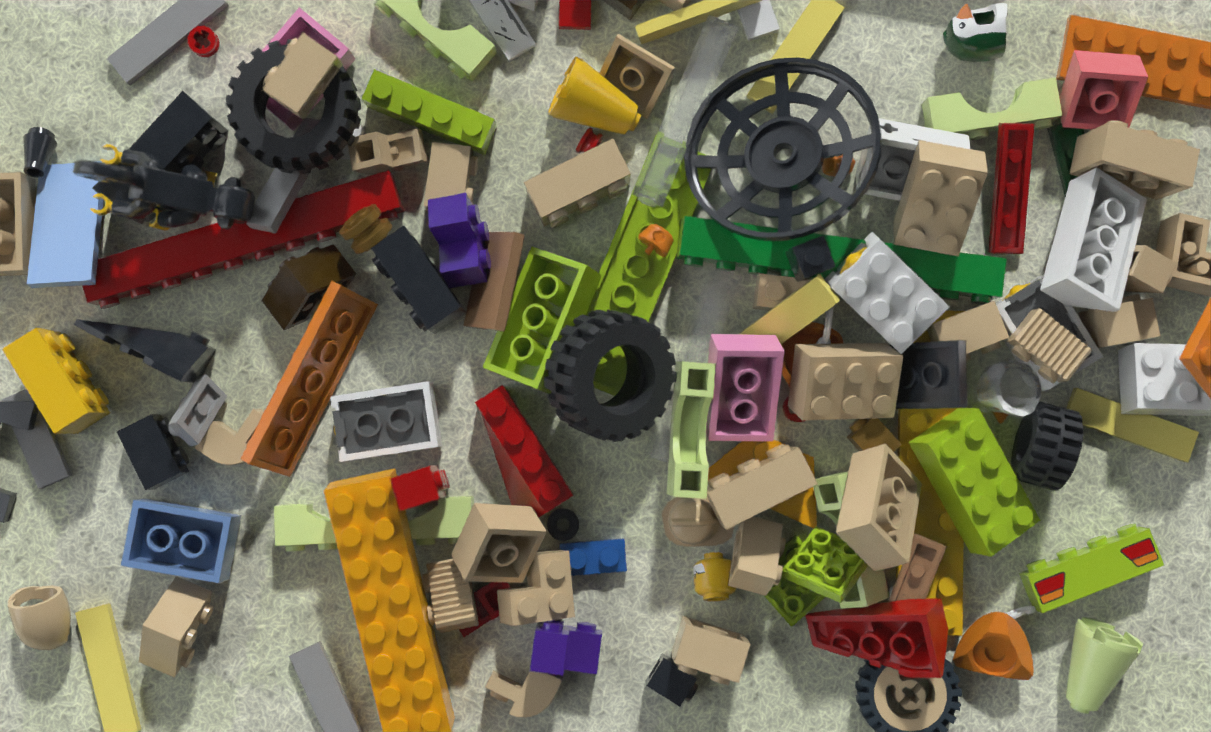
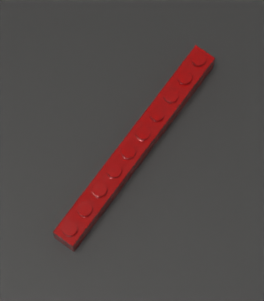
(212, 247)

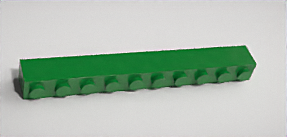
(945, 274)

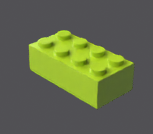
(543, 302)
(974, 481)

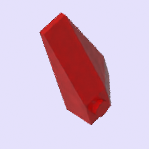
(895, 634)

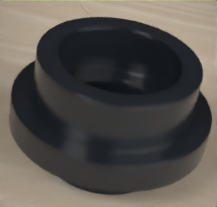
(567, 534)

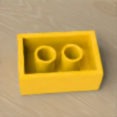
(57, 380)

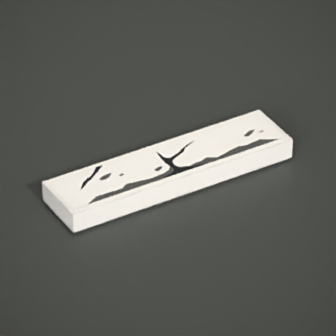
(504, 27)

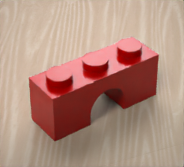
(420, 486)

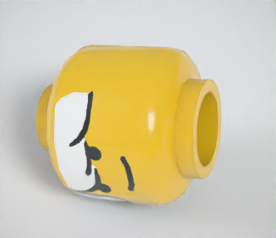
(712, 577)

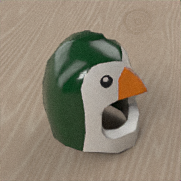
(977, 33)

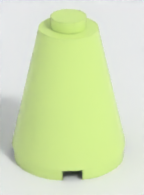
(1098, 663)

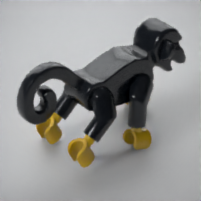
(185, 194)

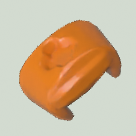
(832, 165)
(656, 239)

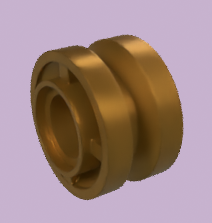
(365, 229)

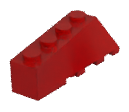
(522, 459)

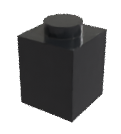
(810, 258)
(671, 682)

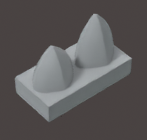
(197, 410)

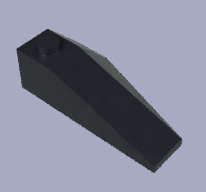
(168, 352)

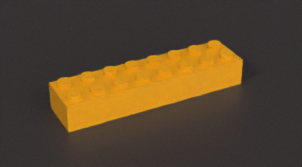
(389, 604)

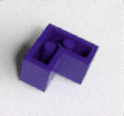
(460, 239)
(565, 647)

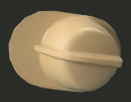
(693, 523)

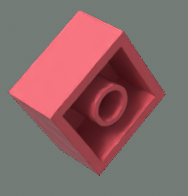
(1101, 89)

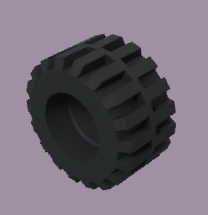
(1047, 446)

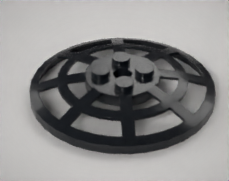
(780, 134)

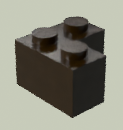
(302, 283)

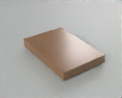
(491, 300)

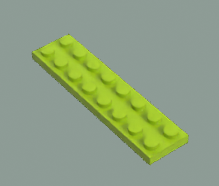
(630, 276)

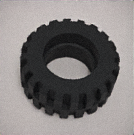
(292, 153)
(645, 385)

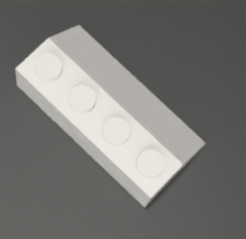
(1094, 243)

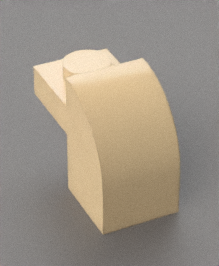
(382, 152)
(225, 444)
(528, 698)

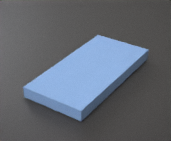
(64, 230)

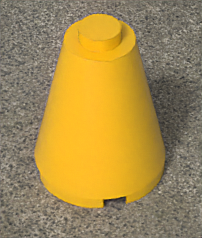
(593, 101)

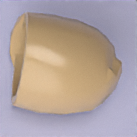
(42, 624)

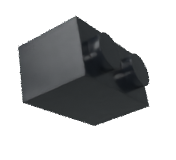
(153, 451)

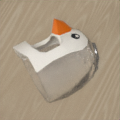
(1007, 387)

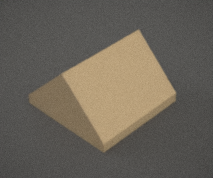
(637, 74)

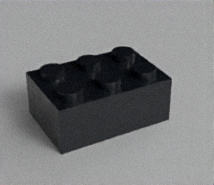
(417, 281)

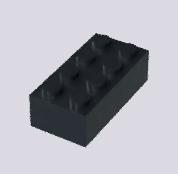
(177, 139)

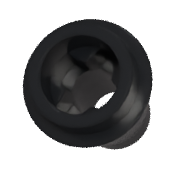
(38, 149)

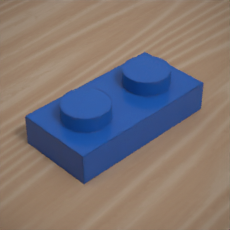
(596, 556)

